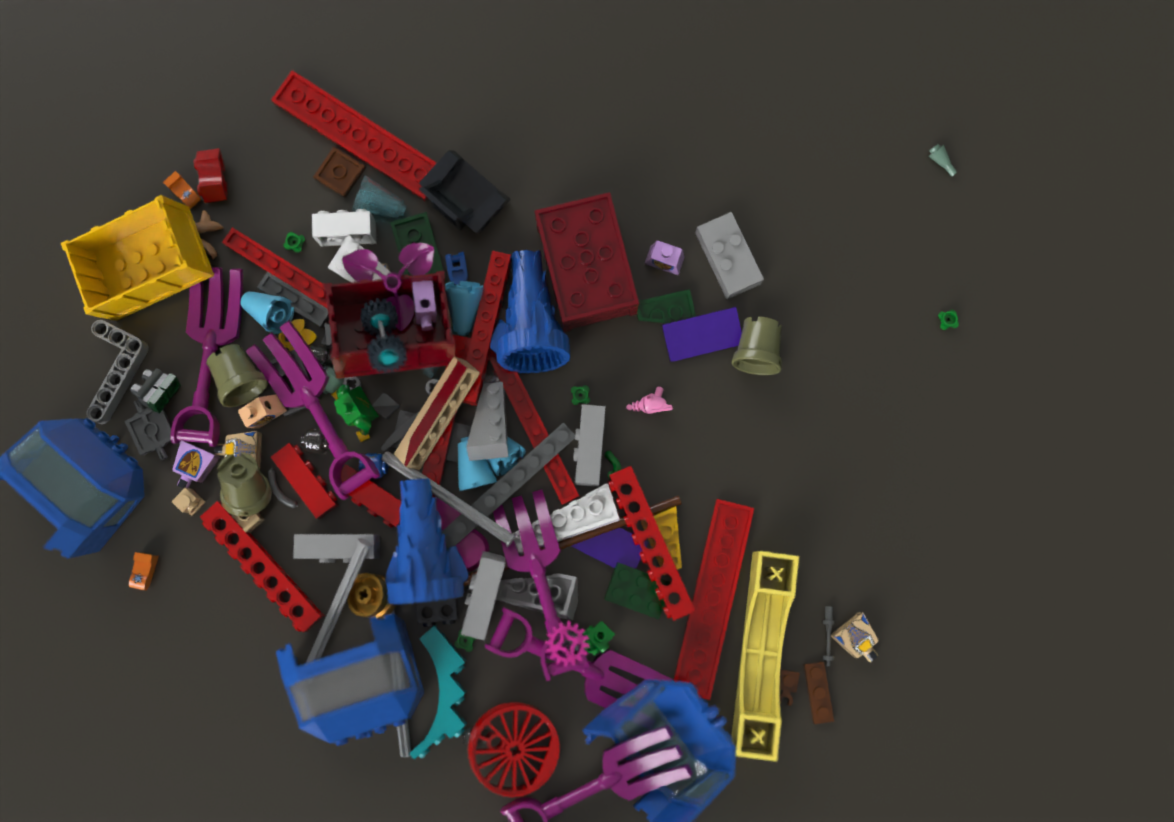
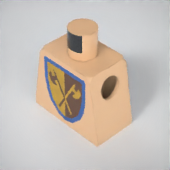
(257, 414)

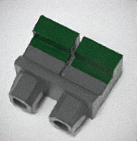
(156, 389)

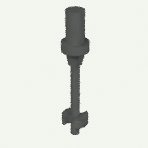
(828, 622)

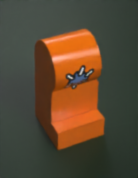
(182, 189)
(142, 570)

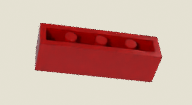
(305, 481)
(375, 498)

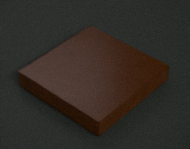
(339, 172)

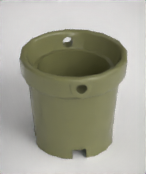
(759, 347)
(235, 376)
(243, 485)

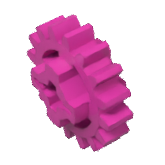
(558, 647)

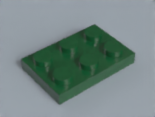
(635, 591)

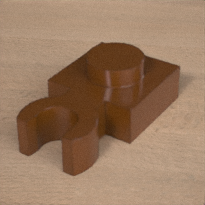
(788, 684)

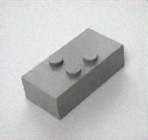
(729, 255)
(590, 445)
(333, 546)
(483, 595)

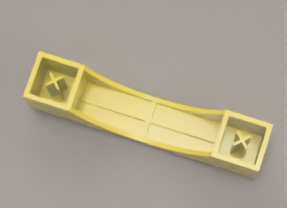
(757, 696)

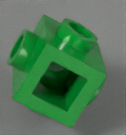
(598, 638)

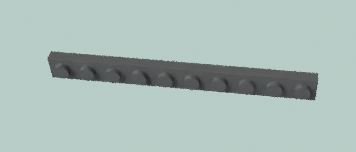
(510, 483)

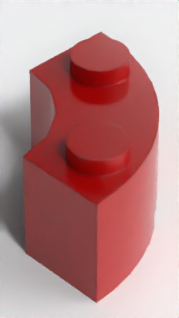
(211, 179)

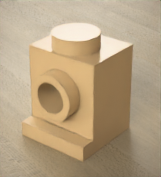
(188, 501)
(250, 522)

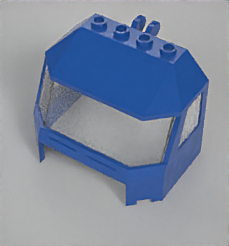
(355, 688)

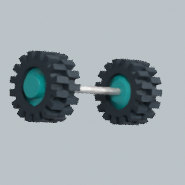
(387, 351)

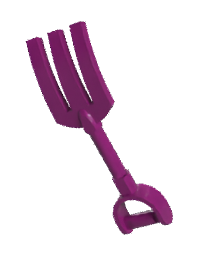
(210, 337)
(307, 395)
(535, 563)
(595, 675)
(615, 775)

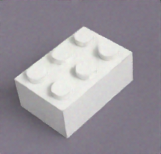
(333, 228)

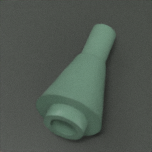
(940, 156)

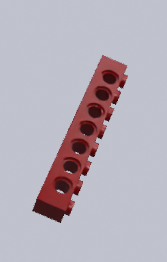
(486, 320)
(627, 477)
(311, 614)

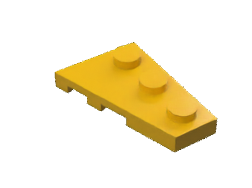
(669, 529)

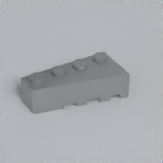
(489, 428)

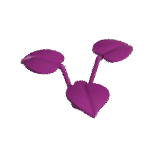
(416, 258)

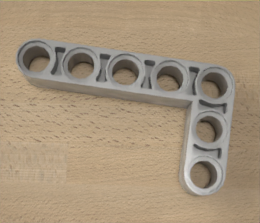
(118, 369)

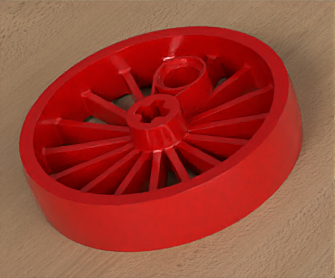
(512, 757)

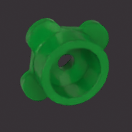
(289, 242)
(952, 315)
(580, 390)
(461, 644)

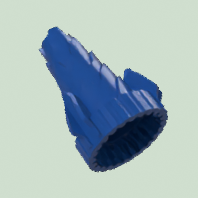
(531, 336)
(421, 564)

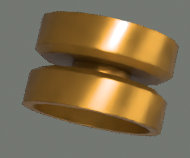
(369, 596)

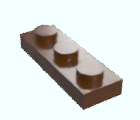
(818, 692)

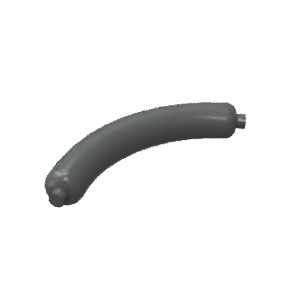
(277, 492)

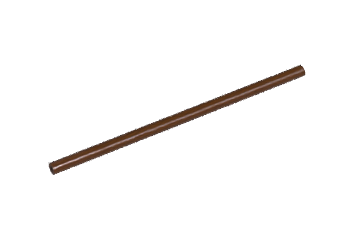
(656, 508)

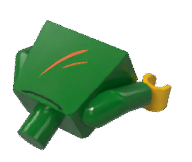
(355, 409)

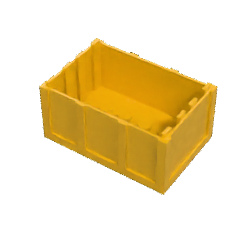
(138, 259)

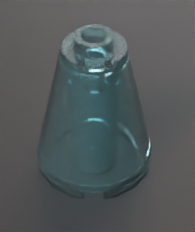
(378, 200)

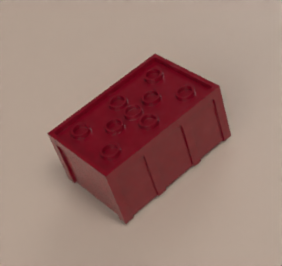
(587, 261)
(351, 340)

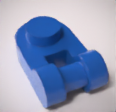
(457, 273)

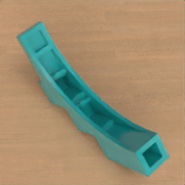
(446, 661)

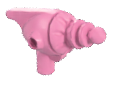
(651, 403)

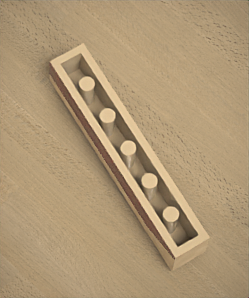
(436, 413)

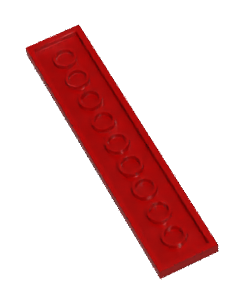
(353, 132)
(714, 596)

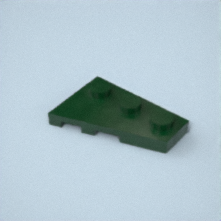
(667, 308)

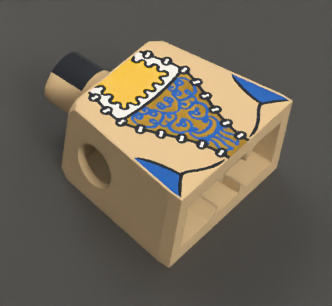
(242, 443)
(857, 637)

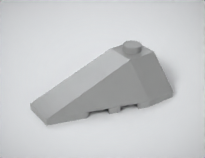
(524, 594)

